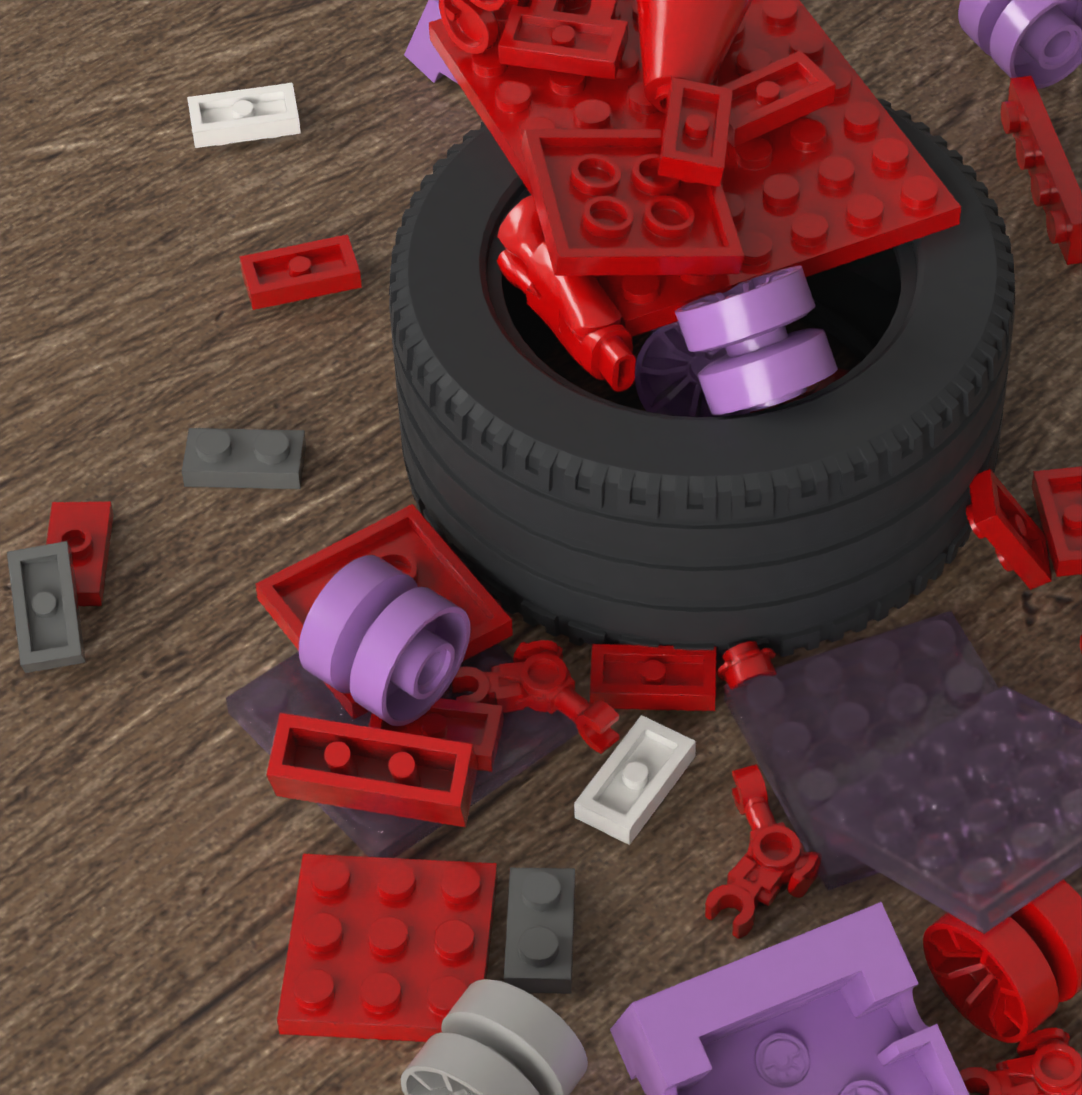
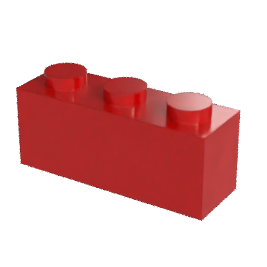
(372, 769)

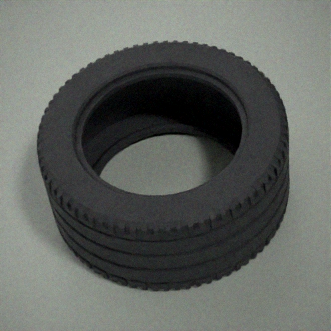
(700, 525)

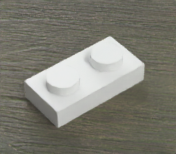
(244, 115)
(635, 779)

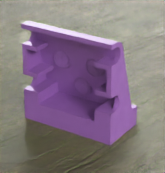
(794, 1020)

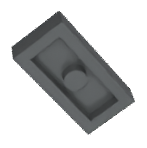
(244, 458)
(46, 607)
(540, 929)

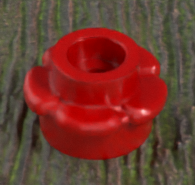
(745, 662)

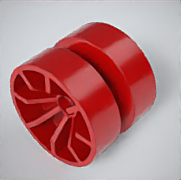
(1014, 971)

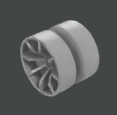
(498, 1045)

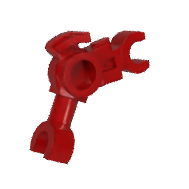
(544, 684)
(771, 859)
(1043, 1068)

